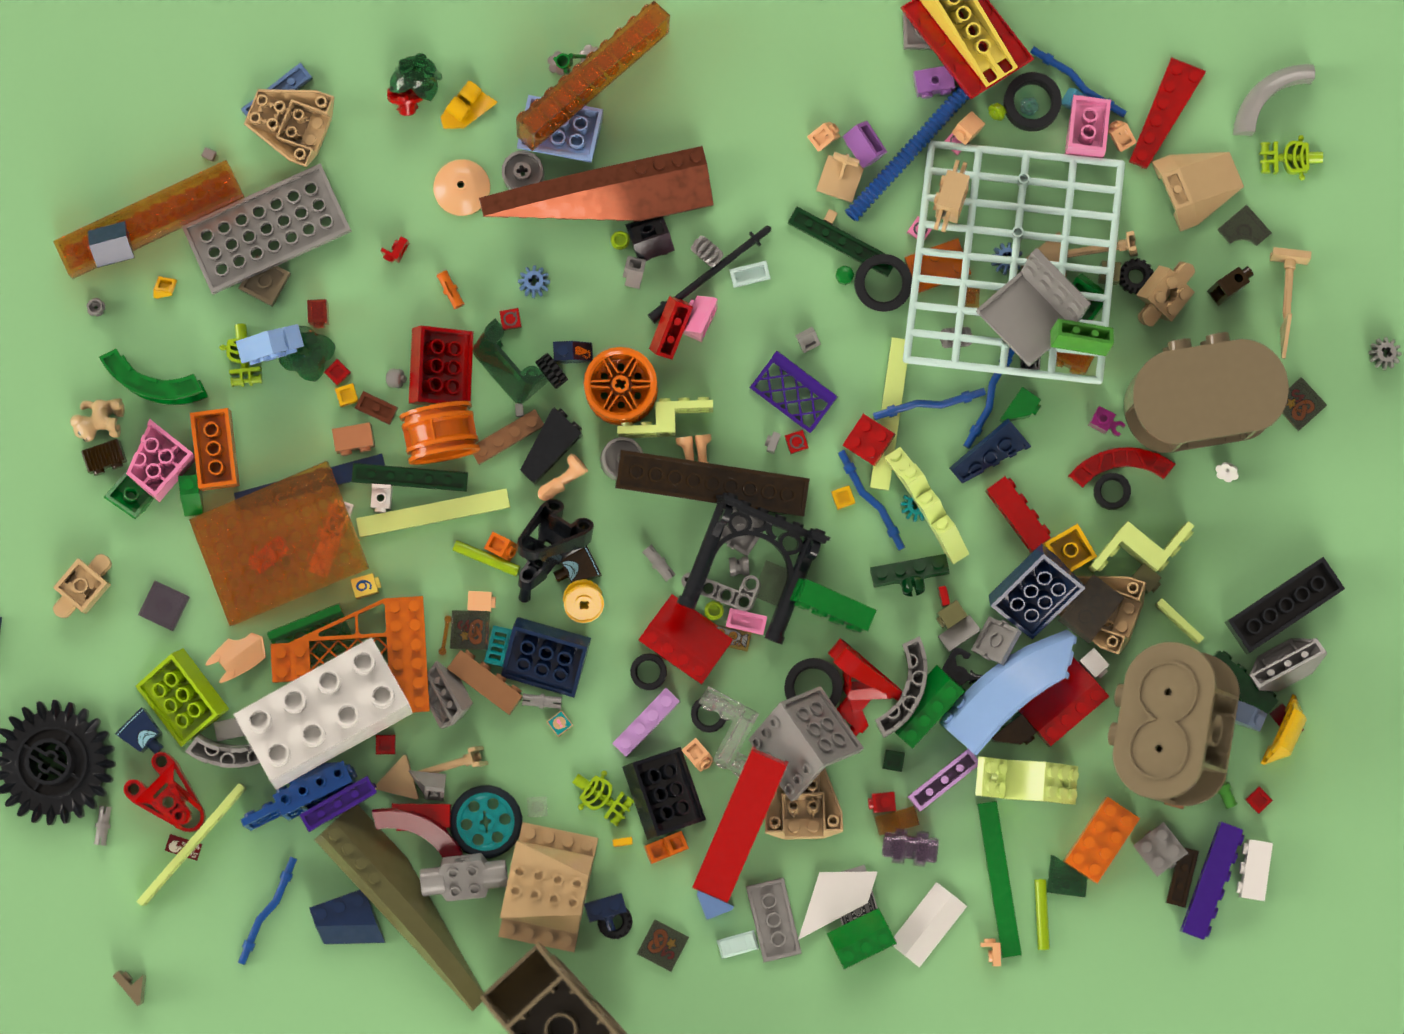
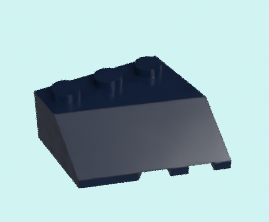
(347, 920)

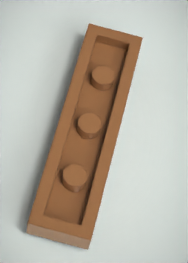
(508, 436)

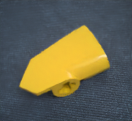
(466, 107)

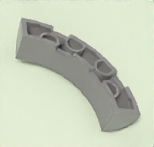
(1250, 108)
(912, 692)
(222, 754)

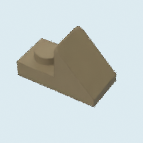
(134, 990)

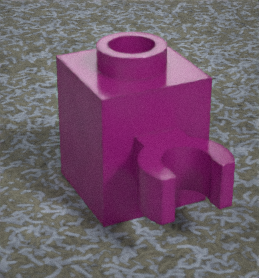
(1103, 420)

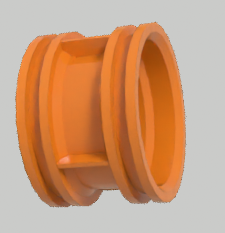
(607, 363)
(439, 432)

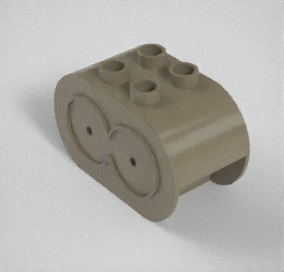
(1205, 394)
(1175, 724)
(546, 998)

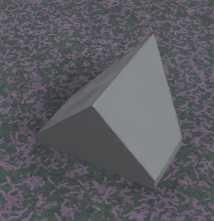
(430, 784)

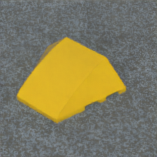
(1287, 734)

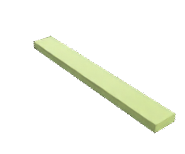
(892, 396)
(433, 513)
(191, 844)

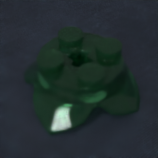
(416, 74)
(311, 366)

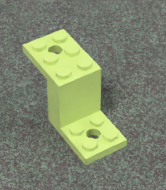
(1141, 547)
(1027, 780)

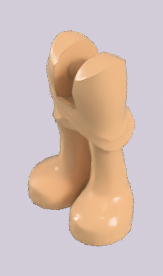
(701, 444)
(557, 485)

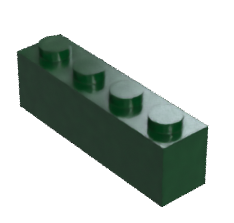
(1248, 691)

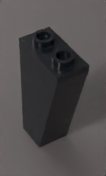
(550, 445)

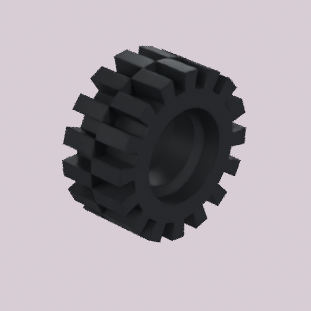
(1131, 265)
(551, 370)
(618, 933)

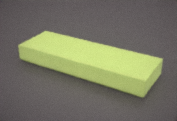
(1179, 621)

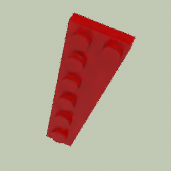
(1171, 98)

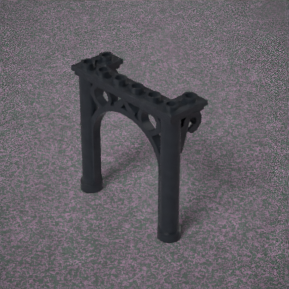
(711, 543)

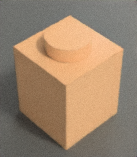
(968, 128)
(481, 601)

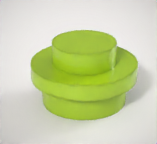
(997, 111)
(620, 240)
(714, 610)

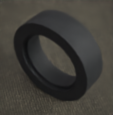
(1046, 83)
(905, 290)
(814, 663)

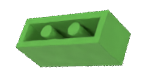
(1082, 337)

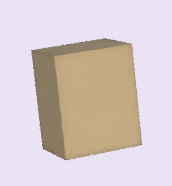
(830, 216)

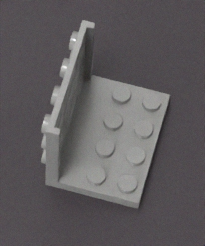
(1031, 305)
(808, 736)

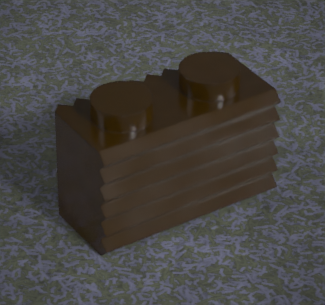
(104, 456)

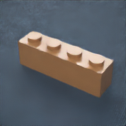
(486, 683)

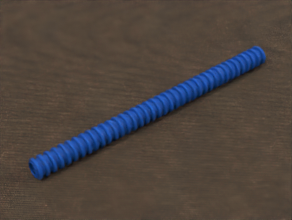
(907, 154)

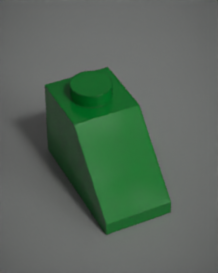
(1022, 406)
(190, 495)

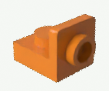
(501, 546)

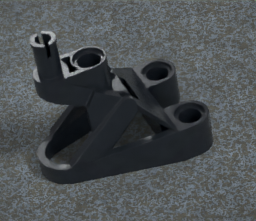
(562, 536)

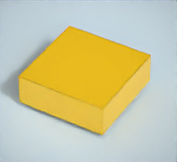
(346, 395)
(843, 497)
(622, 842)

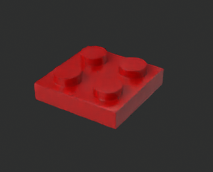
(869, 439)

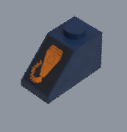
(572, 352)

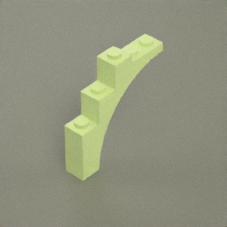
(929, 504)

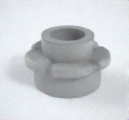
(95, 302)

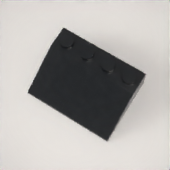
(664, 793)

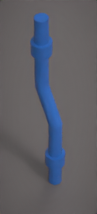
(1049, 59)
(965, 397)
(976, 429)
(892, 531)
(249, 944)

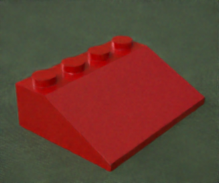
(440, 365)
(686, 639)
(1064, 704)

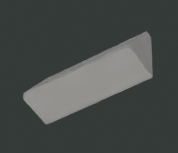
(959, 633)

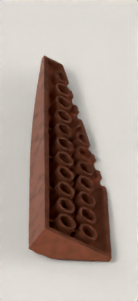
(615, 192)

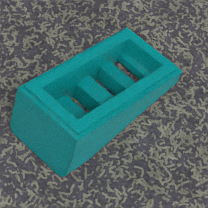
(488, 660)

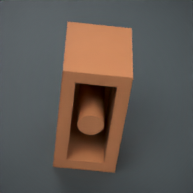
(353, 438)

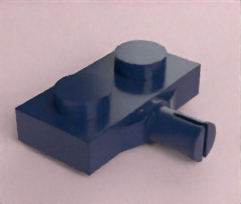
(606, 909)

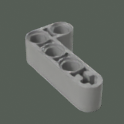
(736, 596)

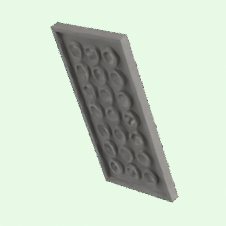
(279, 233)

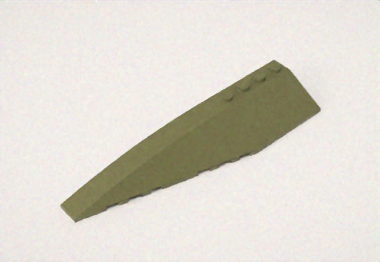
(395, 890)

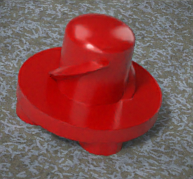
(406, 101)

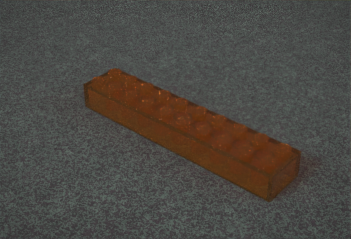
(592, 75)
(156, 214)

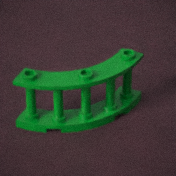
(168, 392)

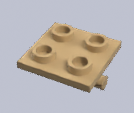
(840, 177)

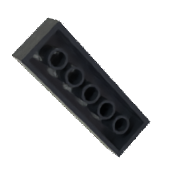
(1284, 605)

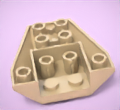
(291, 121)
(1197, 184)
(1121, 624)
(811, 816)

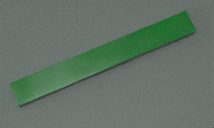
(999, 879)

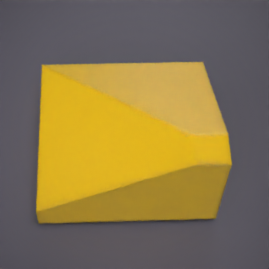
(164, 287)

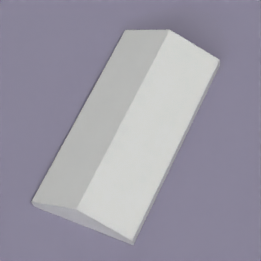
(928, 924)

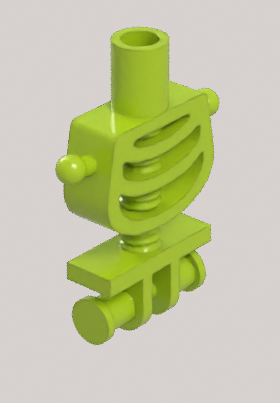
(1303, 158)
(241, 333)
(586, 786)

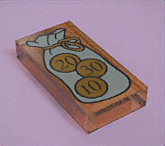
(740, 638)

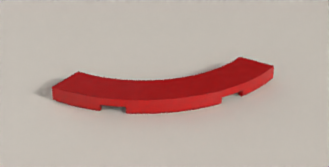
(1119, 458)

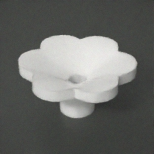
(1227, 472)

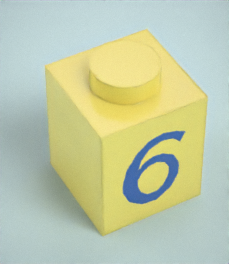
(365, 586)

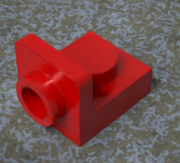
(398, 247)
(882, 802)

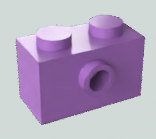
(933, 81)
(864, 144)

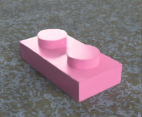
(746, 621)

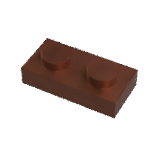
(376, 408)

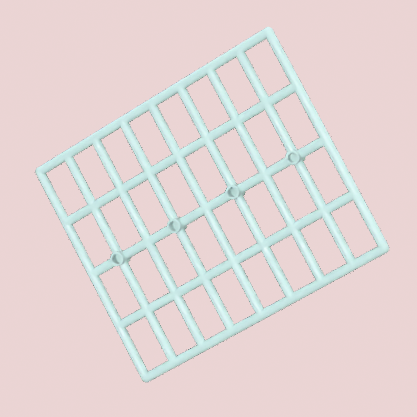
(1017, 235)

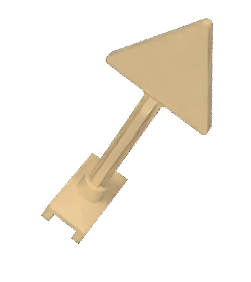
(1051, 250)
(1290, 258)
(401, 783)

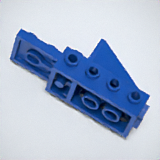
(303, 793)

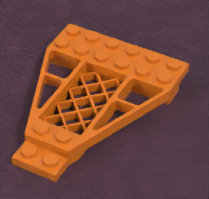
(404, 648)

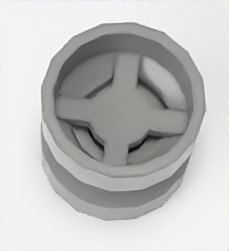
(739, 566)

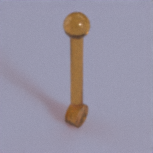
(442, 651)

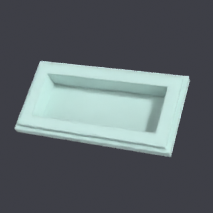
(749, 274)
(737, 944)

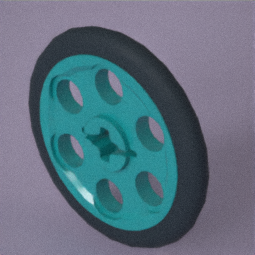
(482, 795)

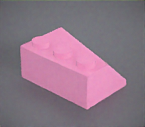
(159, 461)

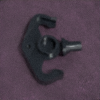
(959, 673)

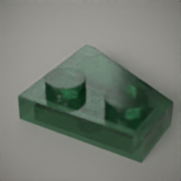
(1065, 879)

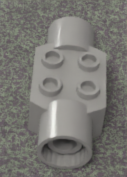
(463, 877)

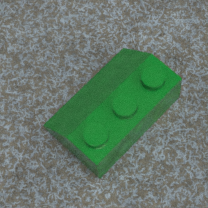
(861, 938)

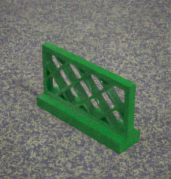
(310, 621)

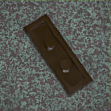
(1182, 879)

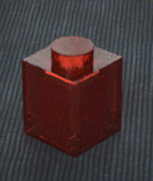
(318, 313)

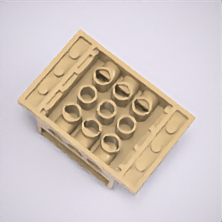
(547, 887)

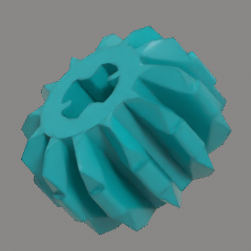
(908, 504)

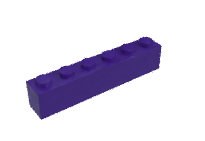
(1211, 880)

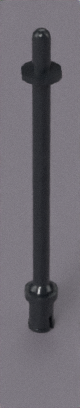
(656, 314)

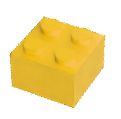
(1072, 548)

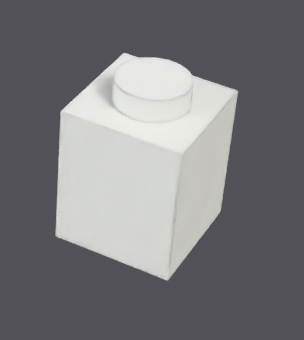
(1094, 663)

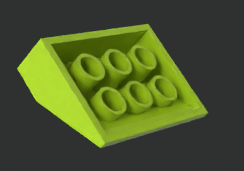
(182, 697)

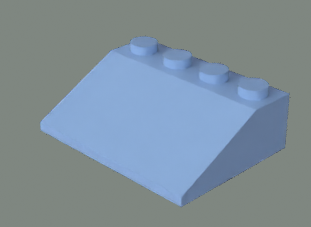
(573, 139)

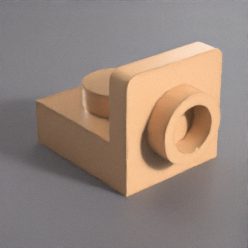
(824, 135)
(1121, 135)
(698, 755)
(995, 954)

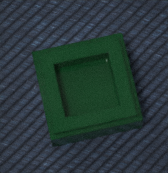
(893, 760)

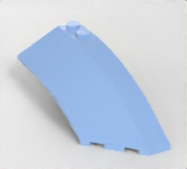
(1008, 688)

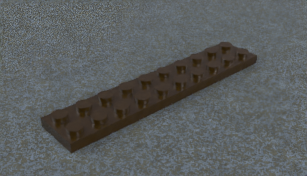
(705, 480)

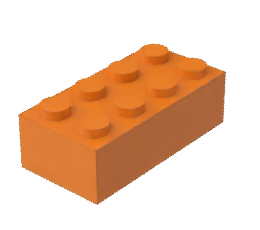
(214, 449)
(1101, 839)

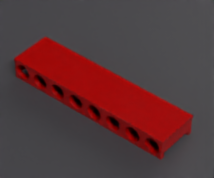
(740, 825)

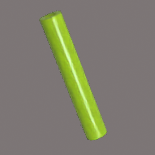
(486, 558)
(1042, 914)

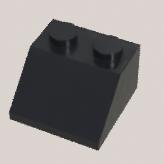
(650, 238)

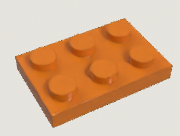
(938, 265)

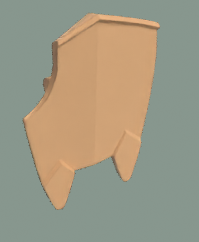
(239, 655)

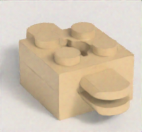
(951, 196)
(1159, 287)
(82, 586)

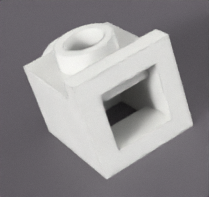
(381, 489)

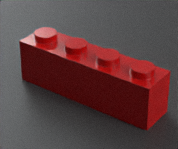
(1018, 514)

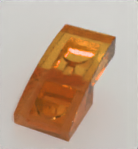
(898, 819)

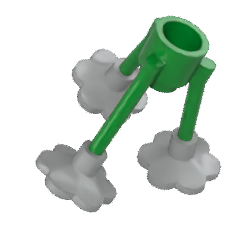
(562, 62)

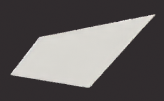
(836, 896)

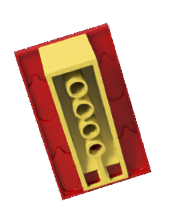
(969, 41)

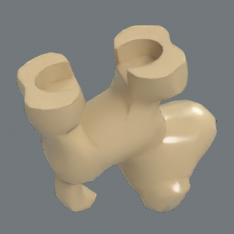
(86, 427)

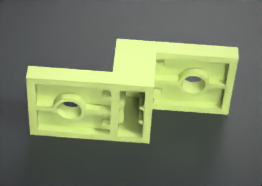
(665, 418)

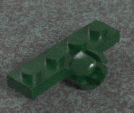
(910, 573)

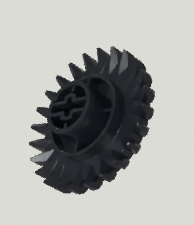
(84, 766)

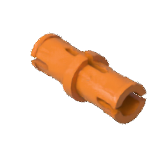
(450, 289)

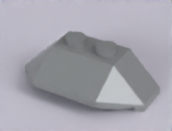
(1287, 663)
(446, 696)

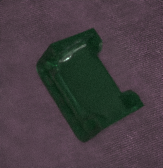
(516, 383)

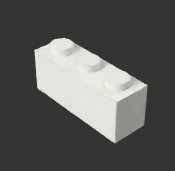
(1254, 869)

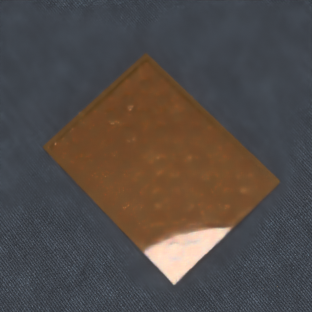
(279, 543)

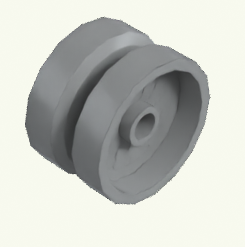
(522, 162)
(610, 454)

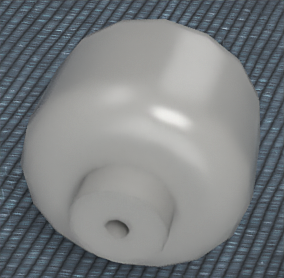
(395, 378)

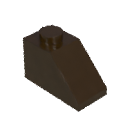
(1016, 732)

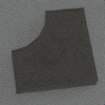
(1244, 226)

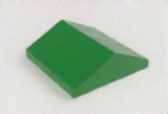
(129, 496)

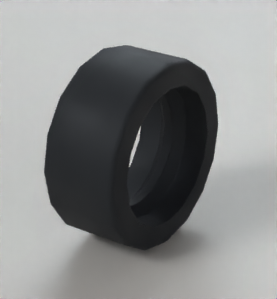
(1126, 489)
(648, 657)
(705, 728)

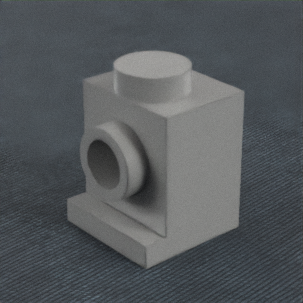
(634, 271)

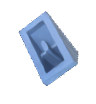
(711, 906)

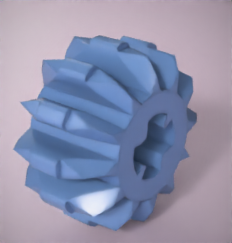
(1004, 251)
(529, 277)

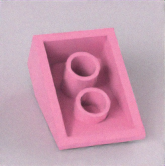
(1088, 126)
(700, 317)

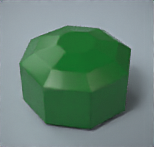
(844, 275)

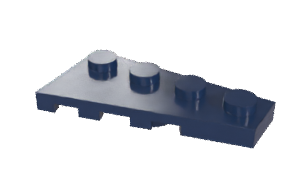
(997, 446)

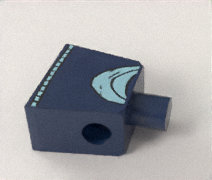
(141, 732)

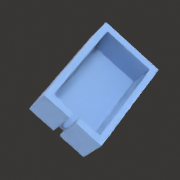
(270, 345)

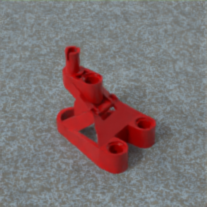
(871, 685)
(179, 813)

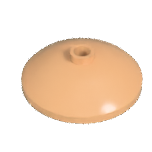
(461, 200)

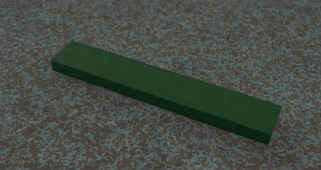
(836, 238)
(410, 477)

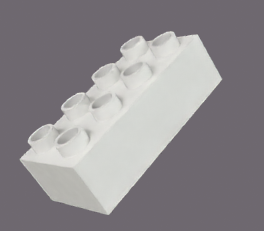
(323, 713)

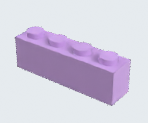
(646, 722)
(943, 780)

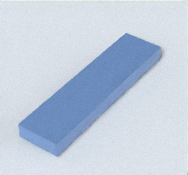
(292, 80)

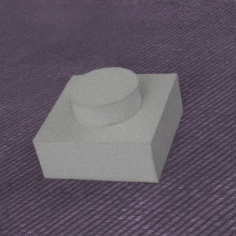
(808, 339)
(772, 442)

